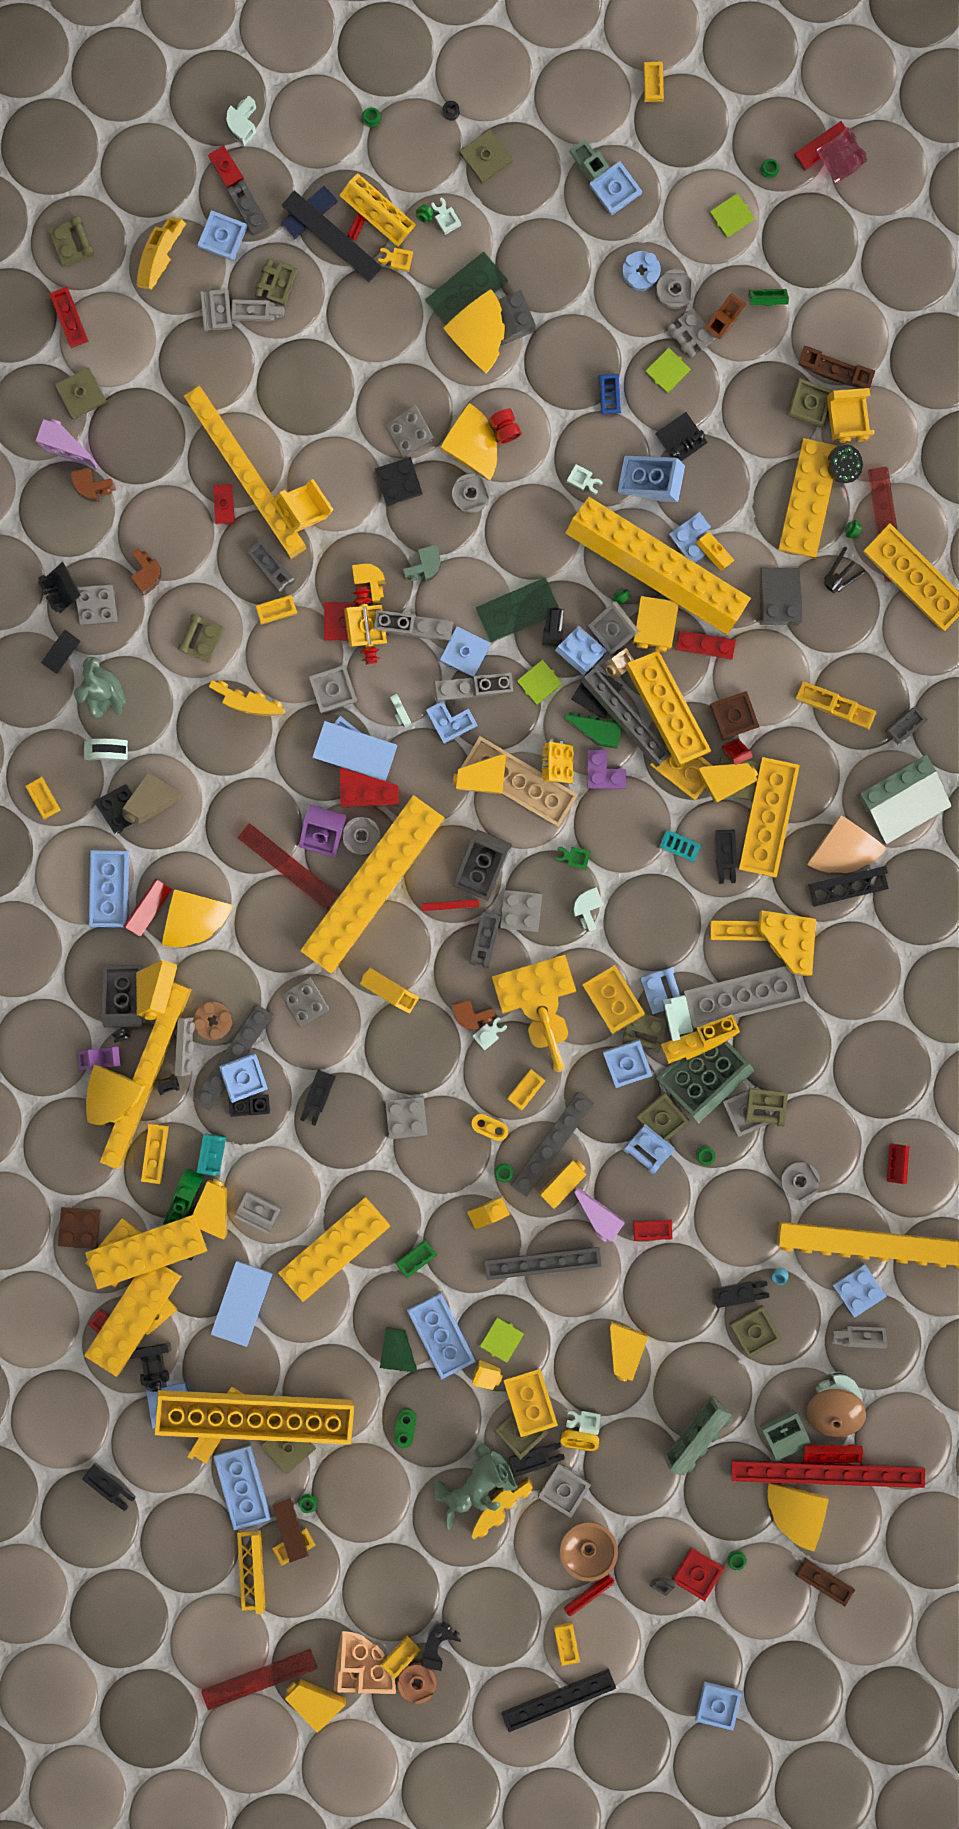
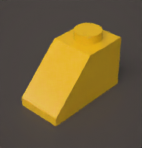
(488, 1212)
(486, 1375)

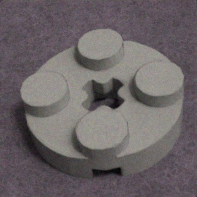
(683, 282)
(468, 504)
(350, 835)
(810, 1183)

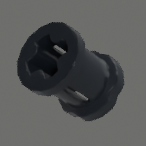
(167, 1084)

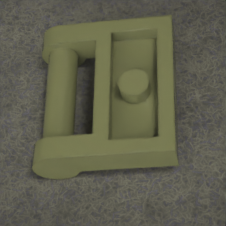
(65, 244)
(206, 641)
(649, 1025)
(766, 1101)

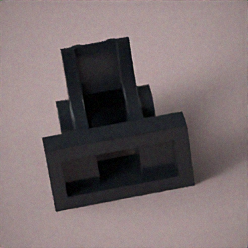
(153, 1353)
(430, 1657)

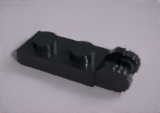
(726, 854)
(318, 1095)
(739, 1293)
(535, 1459)
(107, 1486)

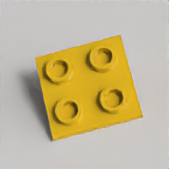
(559, 762)

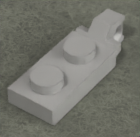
(255, 311)
(861, 1337)

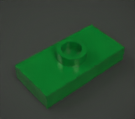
(768, 297)
(416, 1258)

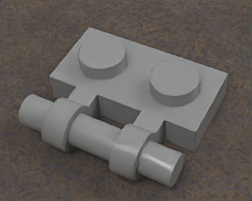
(695, 329)

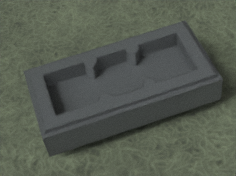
(906, 725)

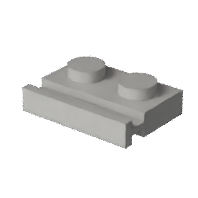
(216, 310)
(257, 1212)

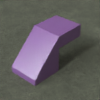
(102, 1057)

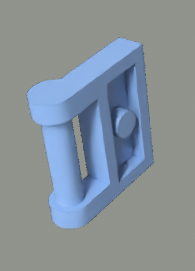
(655, 991)
(652, 1144)

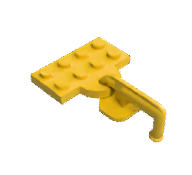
(534, 988)

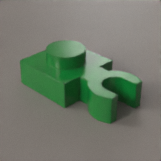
(576, 857)

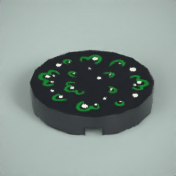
(845, 464)

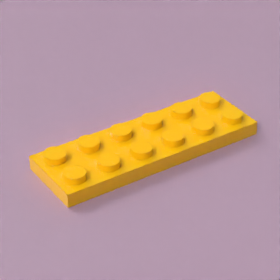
(807, 500)
(915, 576)
(668, 708)
(769, 817)
(334, 1249)
(146, 1251)
(131, 1319)

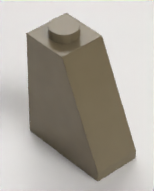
(149, 800)

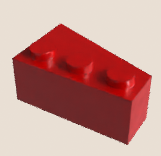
(366, 791)

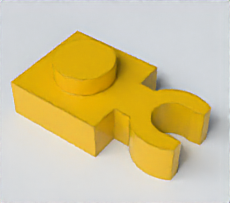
(399, 259)

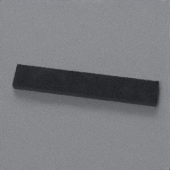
(331, 236)
(558, 1700)

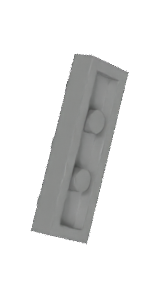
(184, 1046)

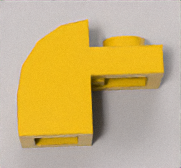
(369, 576)

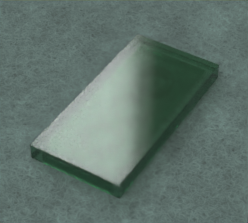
(466, 287)
(516, 610)

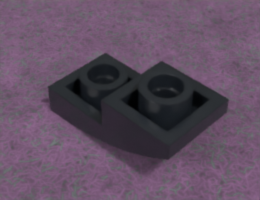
(60, 651)
(250, 1106)

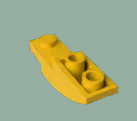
(155, 257)
(253, 704)
(702, 1040)
(506, 1499)

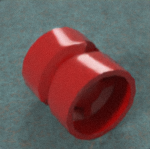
(504, 424)

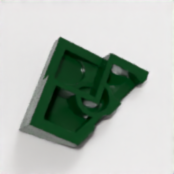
(397, 1351)

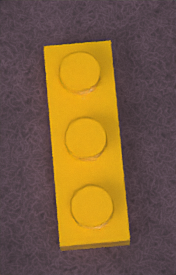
(735, 930)
(154, 1153)

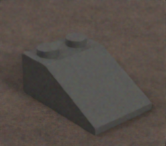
(516, 317)
(780, 596)
(482, 864)
(120, 997)

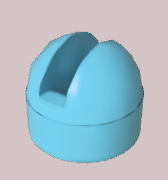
(780, 1276)

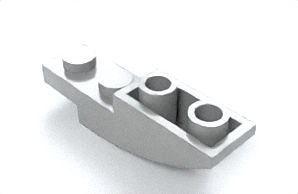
(413, 626)
(473, 687)

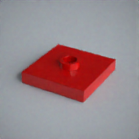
(335, 621)
(698, 1573)

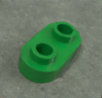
(405, 1429)

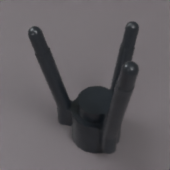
(834, 582)

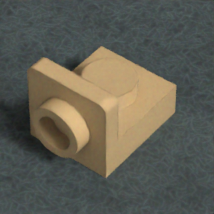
(616, 665)

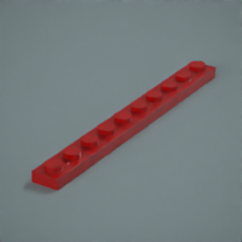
(827, 1474)

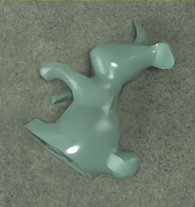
(99, 689)
(487, 1473)

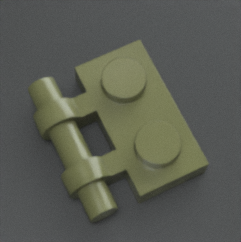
(281, 285)

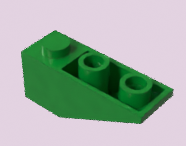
(600, 732)
(184, 1196)

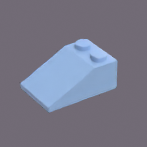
(652, 478)

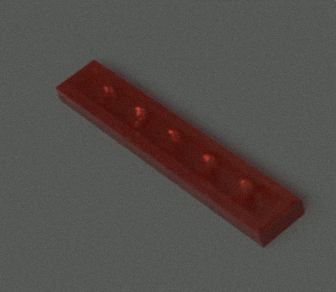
(882, 500)
(288, 866)
(259, 1679)

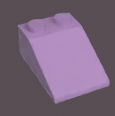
(57, 440)
(604, 1221)

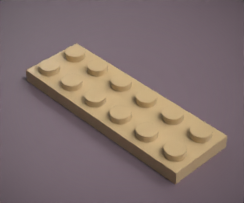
(526, 785)

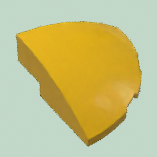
(479, 330)
(472, 443)
(193, 919)
(110, 1096)
(797, 1513)

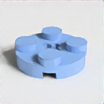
(648, 262)

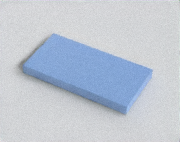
(355, 751)
(108, 888)
(241, 1303)
(441, 1335)
(242, 1487)

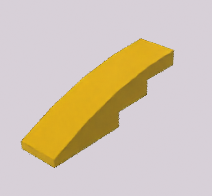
(836, 705)

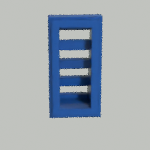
(602, 387)

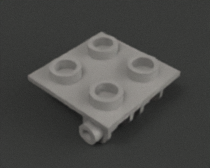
(409, 431)
(97, 604)
(305, 1002)

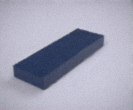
(321, 200)

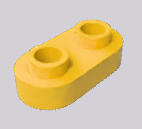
(489, 1128)
(579, 1440)

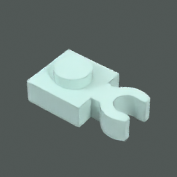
(446, 218)
(581, 478)
(401, 715)
(487, 1035)
(586, 1422)

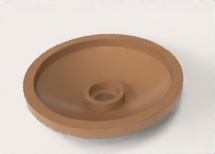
(836, 1413)
(590, 1564)

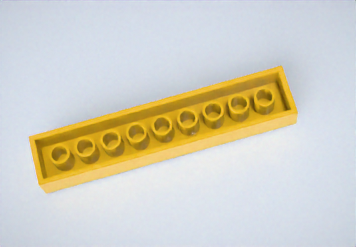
(657, 565)
(372, 884)
(254, 1417)

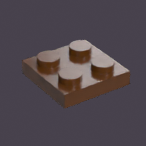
(734, 715)
(79, 1228)

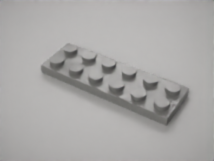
(743, 995)

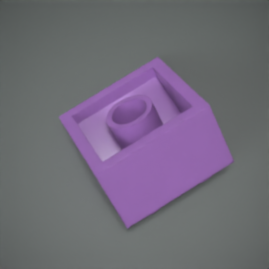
(322, 831)

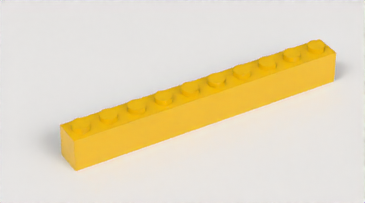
(243, 470)
(146, 1075)
(868, 1244)

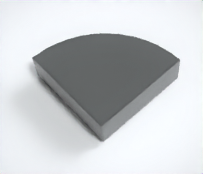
(663, 1585)

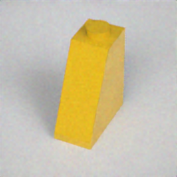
(483, 776)
(726, 779)
(154, 988)
(389, 990)
(563, 1183)
(212, 1209)
(626, 1350)
(314, 1703)

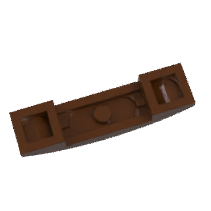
(835, 370)

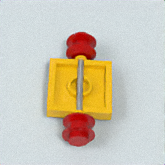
(360, 626)

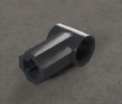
(552, 632)

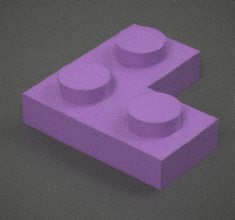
(599, 776)

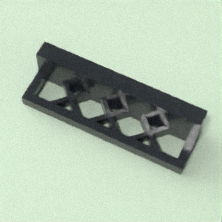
(846, 879)

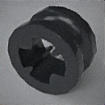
(452, 104)
(120, 1035)

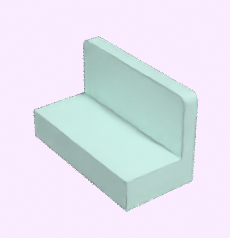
(677, 1016)

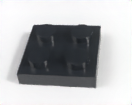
(398, 481)

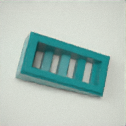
(664, 841)

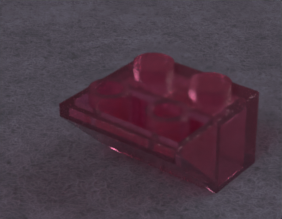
(842, 155)

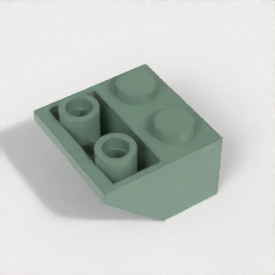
(785, 1434)

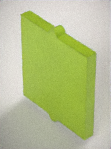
(732, 215)
(668, 370)
(539, 682)
(502, 1339)

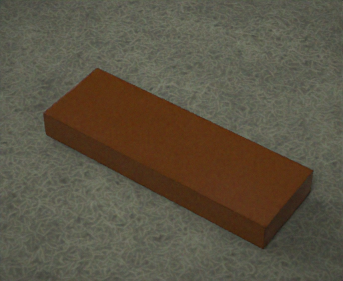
(290, 1530)
(825, 1582)

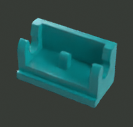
(211, 1154)

